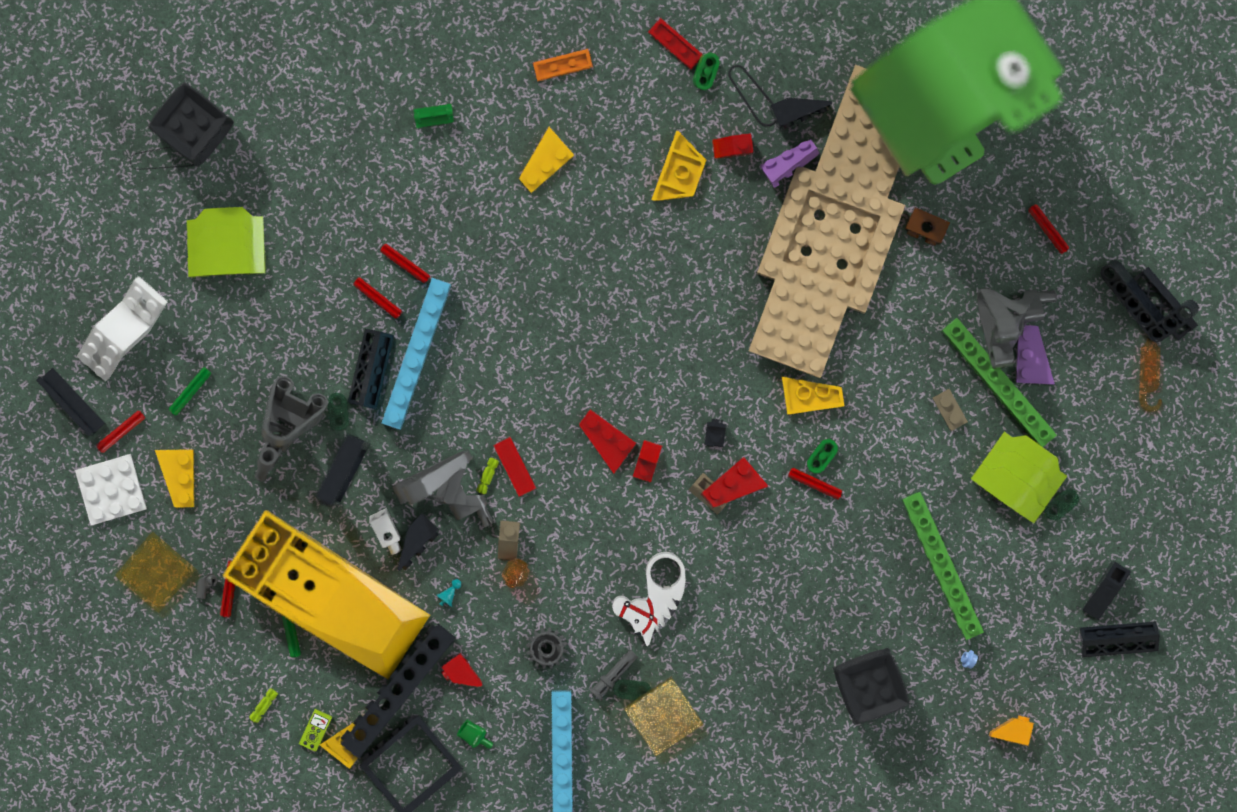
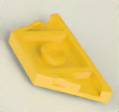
(680, 171)

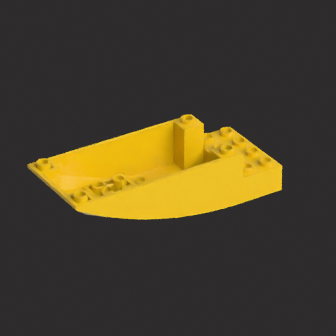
(346, 604)

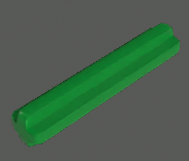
(189, 391)
(291, 636)

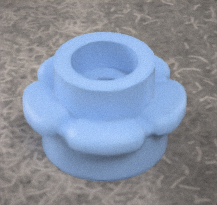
(969, 659)

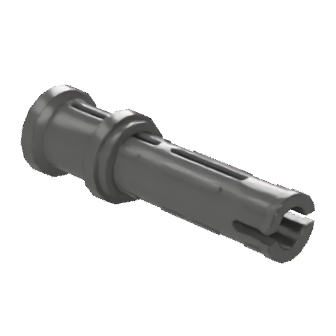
(607, 682)

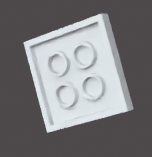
(110, 489)

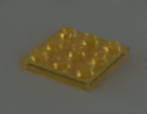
(155, 572)
(663, 716)

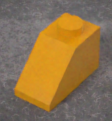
(1014, 730)

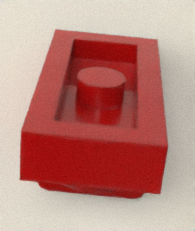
(647, 461)

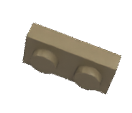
(949, 410)

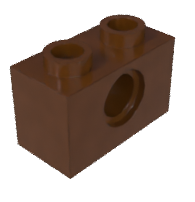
(938, 226)

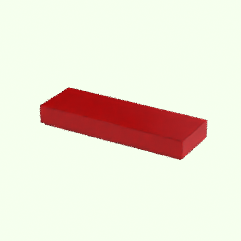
(675, 43)
(514, 466)

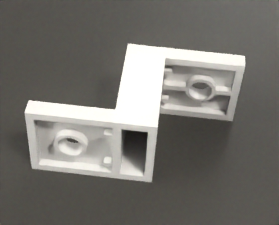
(122, 328)

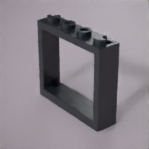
(342, 471)
(396, 735)

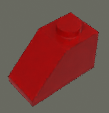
(733, 146)
(460, 672)

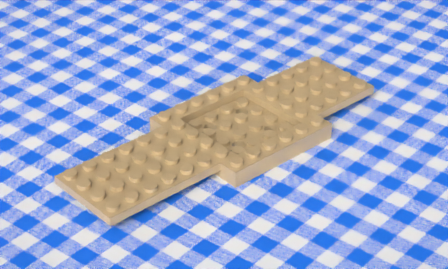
(811, 290)

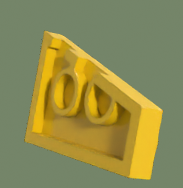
(545, 161)
(810, 396)
(179, 475)
(334, 746)

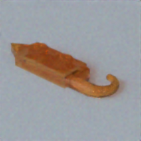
(1149, 374)

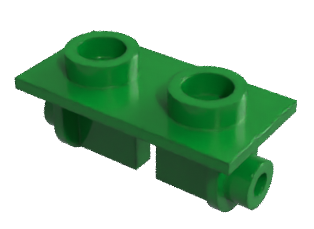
(433, 115)

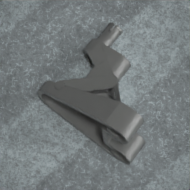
(1001, 327)
(293, 412)
(446, 478)

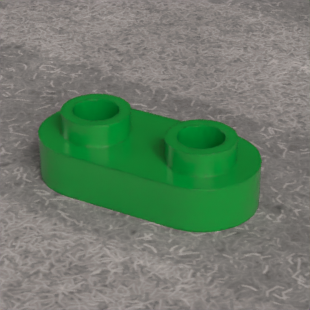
(705, 71)
(822, 456)

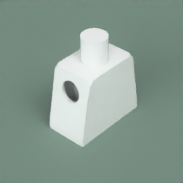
(383, 523)

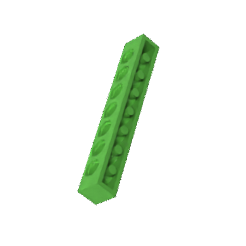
(998, 383)
(942, 565)

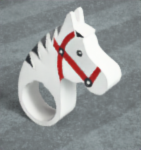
(653, 612)

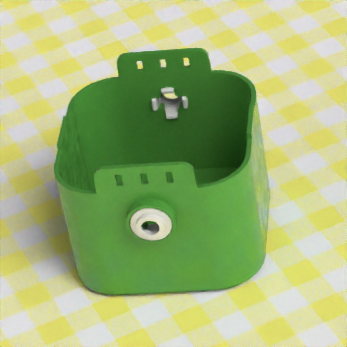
(954, 82)

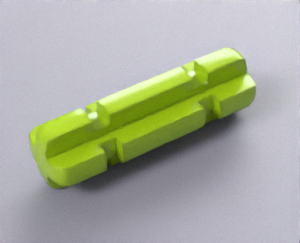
(487, 475)
(263, 705)

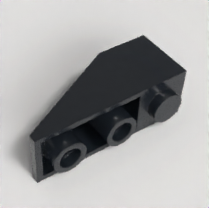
(794, 109)
(418, 534)
(1106, 589)

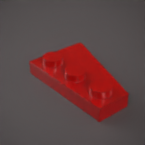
(607, 440)
(733, 484)

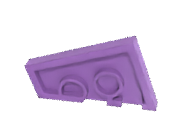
(784, 164)
(1031, 358)

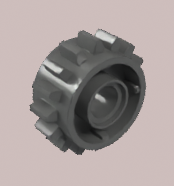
(546, 658)

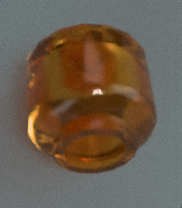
(515, 573)

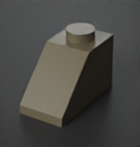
(508, 540)

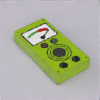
(315, 730)

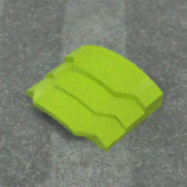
(225, 243)
(1020, 475)

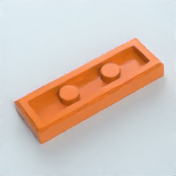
(562, 65)

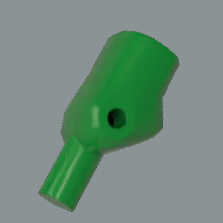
(473, 735)

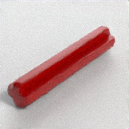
(1048, 228)
(405, 263)
(377, 298)
(120, 431)
(815, 483)
(228, 594)

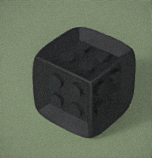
(191, 124)
(871, 686)

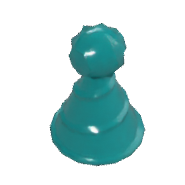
(447, 595)

